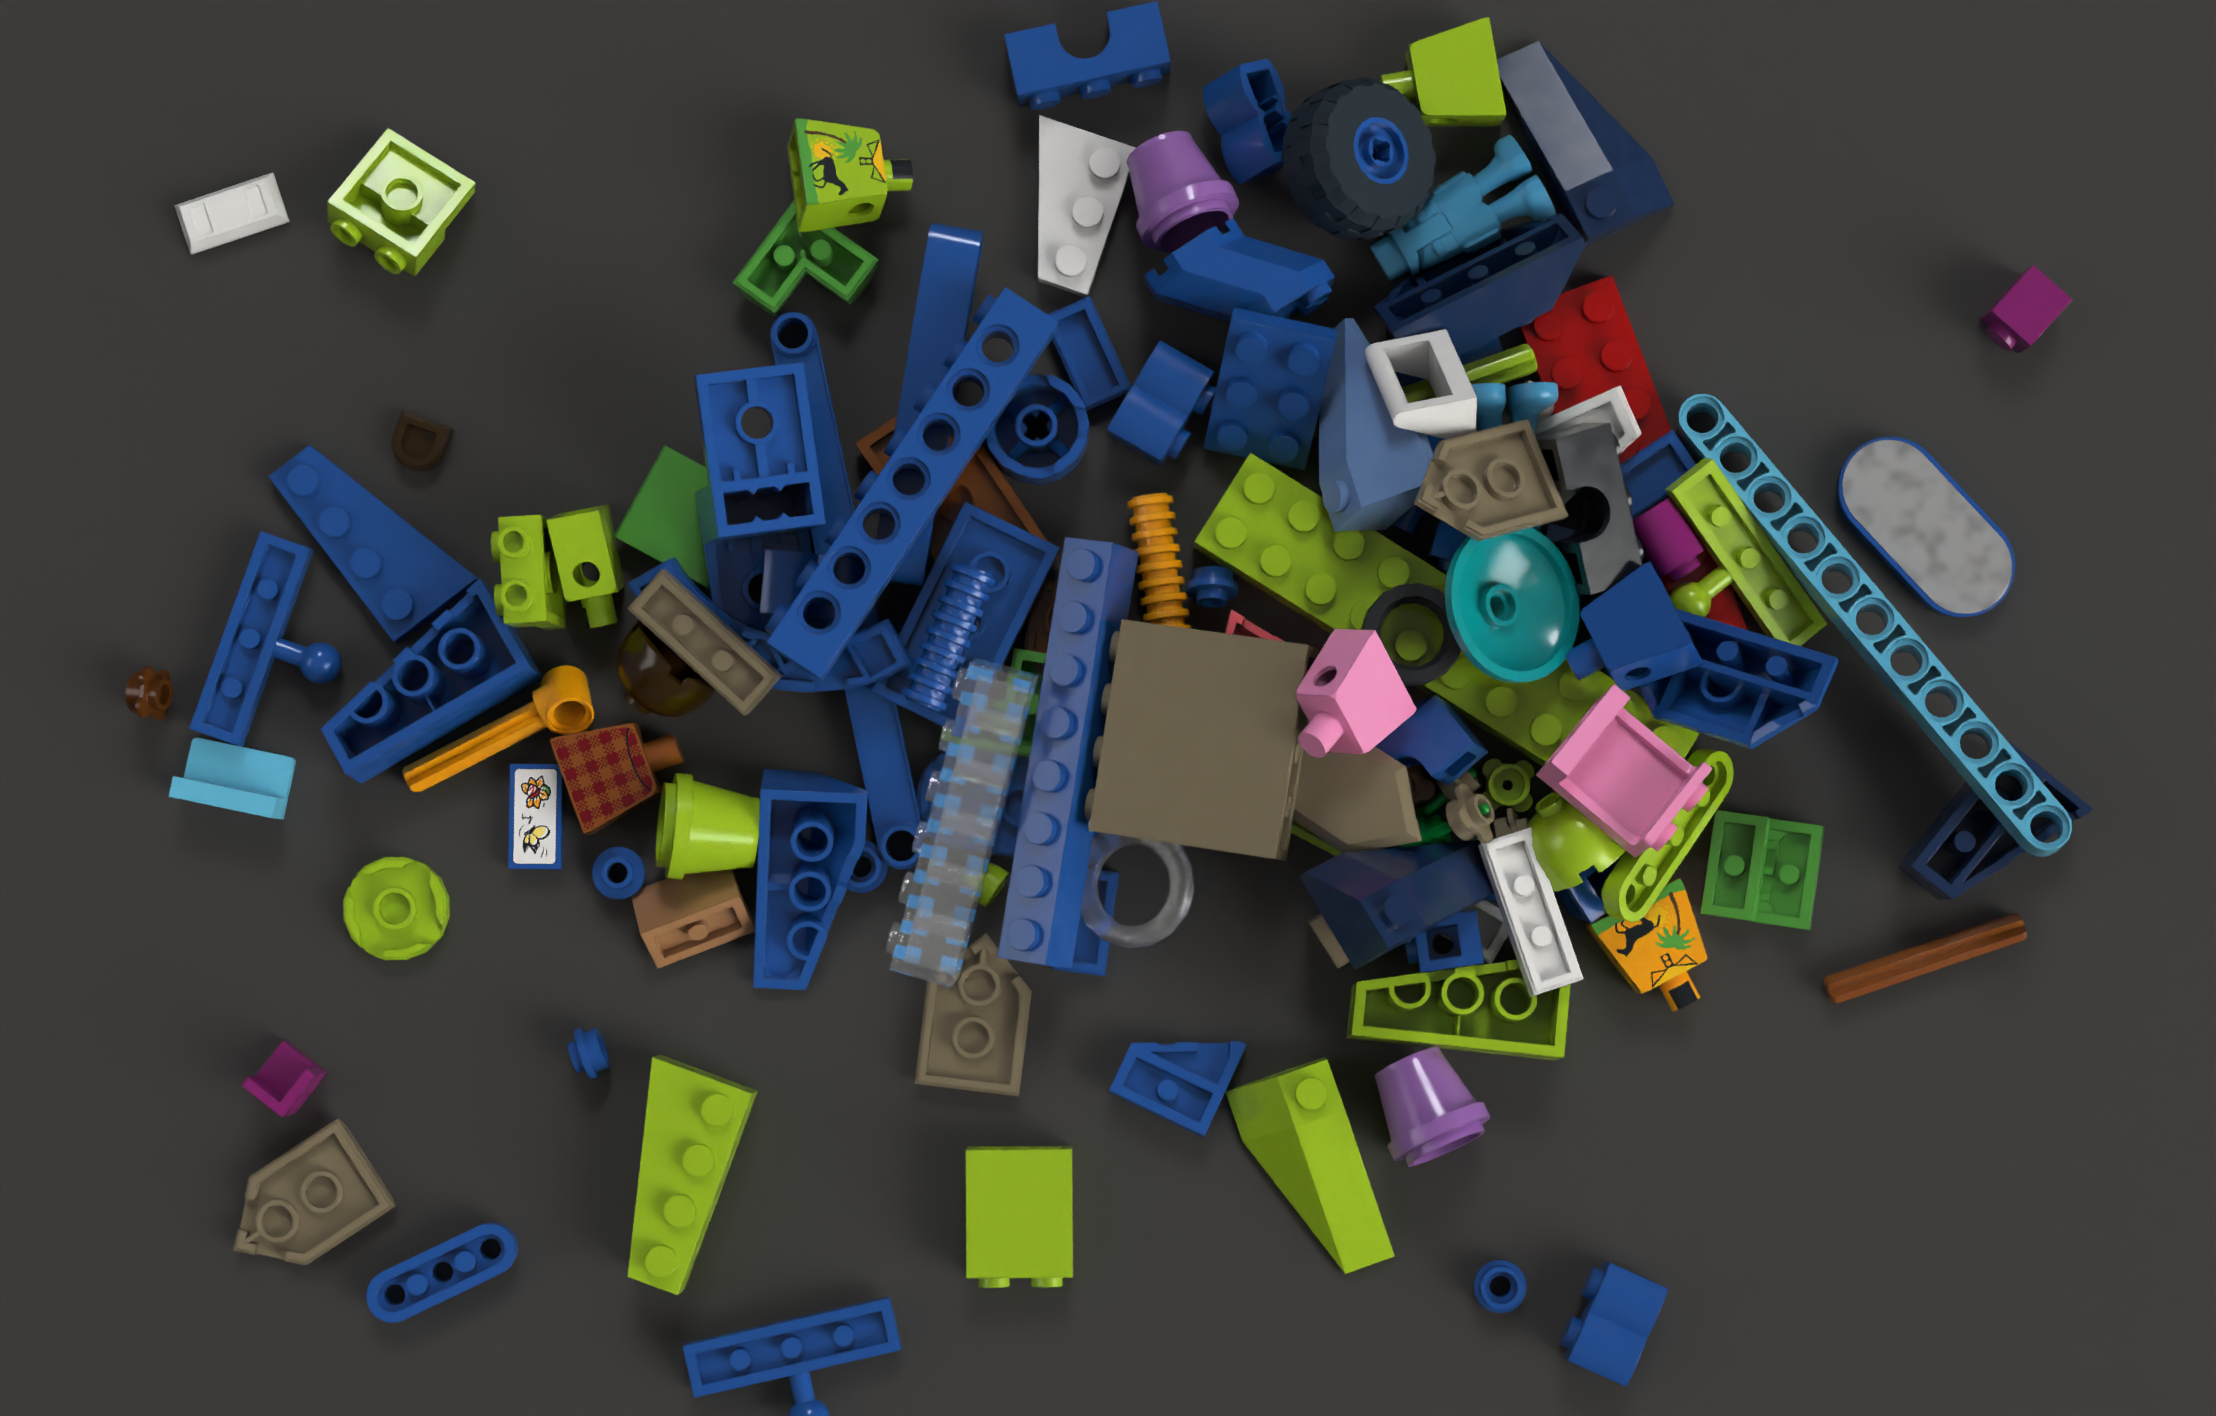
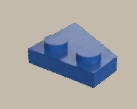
(1178, 1080)

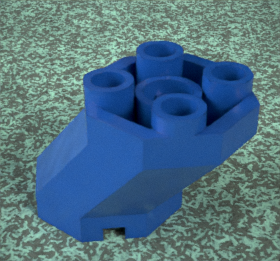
(1243, 273)

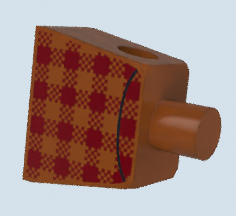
(613, 771)

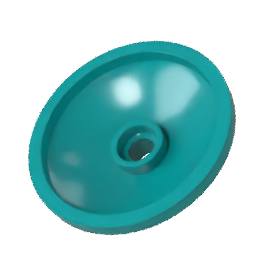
(1530, 600)

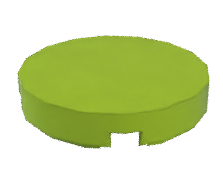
(396, 908)

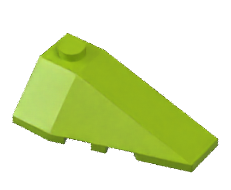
(1309, 1150)

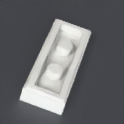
(1530, 913)

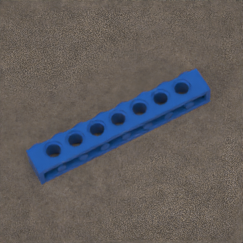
(1028, 333)

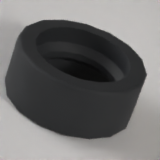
(1435, 601)

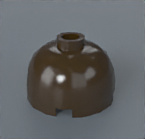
(658, 677)

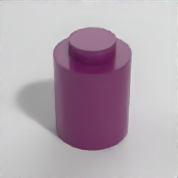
(1668, 540)

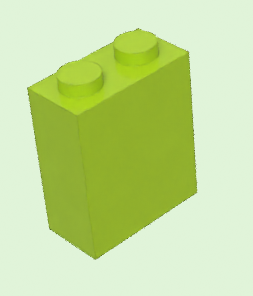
(1019, 1214)

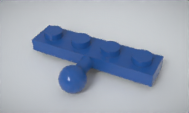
(255, 640)
(793, 1350)

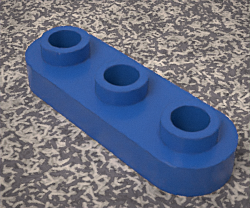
(419, 1274)

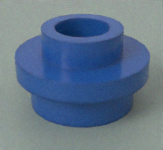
(1212, 586)
(876, 875)
(633, 881)
(589, 1052)
(1511, 1298)

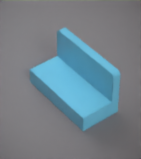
(235, 778)

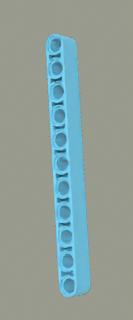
(1879, 648)

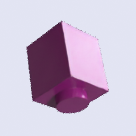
(2024, 310)

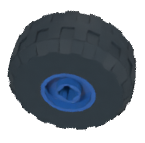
(1358, 159)

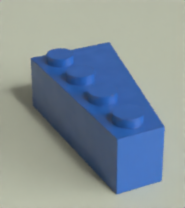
(433, 687)

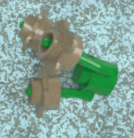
(1466, 813)

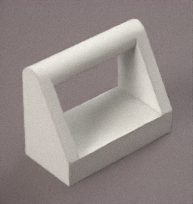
(1430, 358)

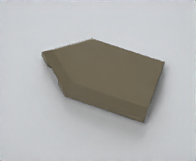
(1491, 483)
(1356, 801)
(976, 1027)
(311, 1198)

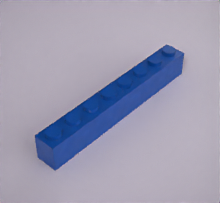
(1052, 827)

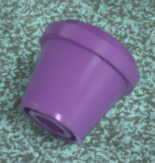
(1177, 191)
(1427, 1107)

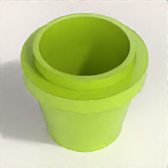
(705, 828)

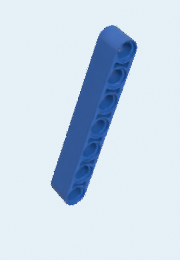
(938, 323)

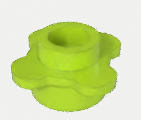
(1518, 774)

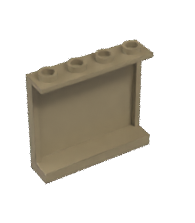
(1200, 739)

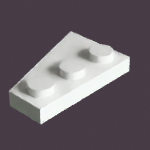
(1078, 201)

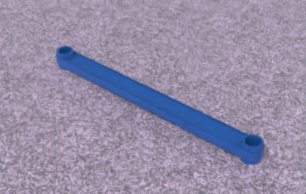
(873, 717)

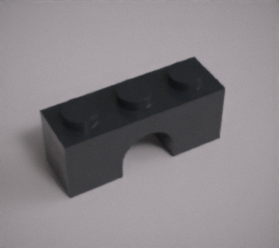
(1606, 543)

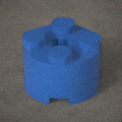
(1067, 430)

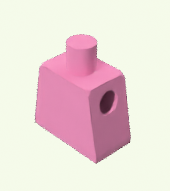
(1351, 695)

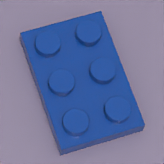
(1270, 388)

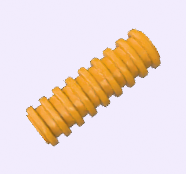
(1158, 560)

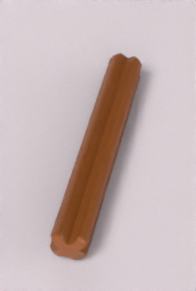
(1925, 958)

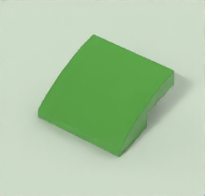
(665, 514)
(1762, 870)

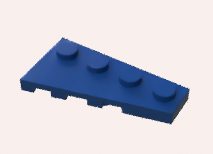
(378, 552)

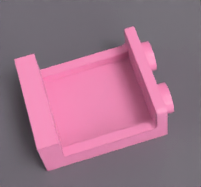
(1624, 776)

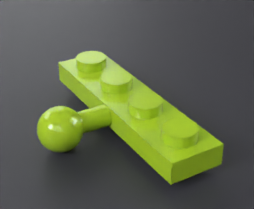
(1742, 557)

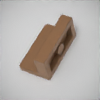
(691, 915)

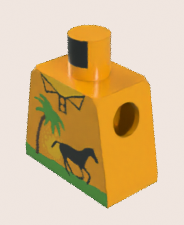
(1657, 947)

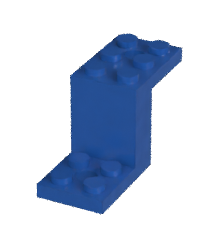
(757, 489)

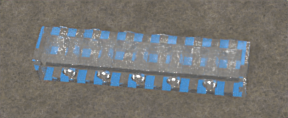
(962, 821)

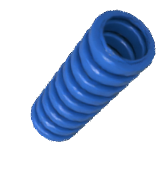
(948, 636)

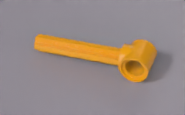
(560, 704)

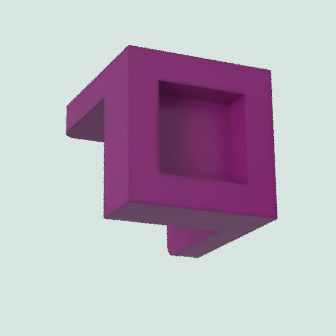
(285, 1080)

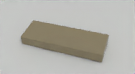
(704, 642)

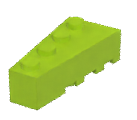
(1462, 1010)

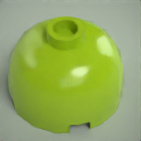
(1568, 842)

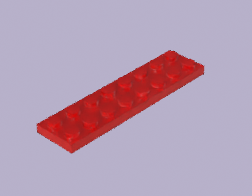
(1592, 349)

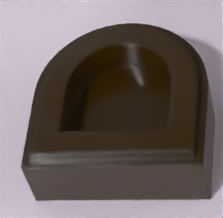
(420, 442)

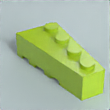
(685, 1158)

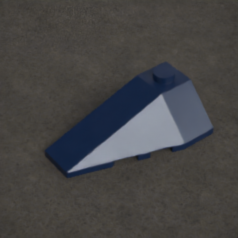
(1395, 893)

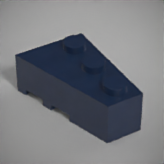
(1971, 843)

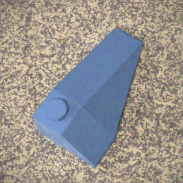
(1365, 461)

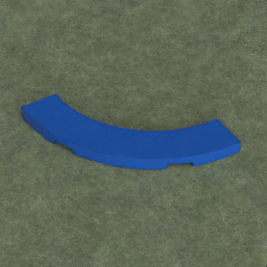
(866, 658)

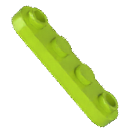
(1640, 880)

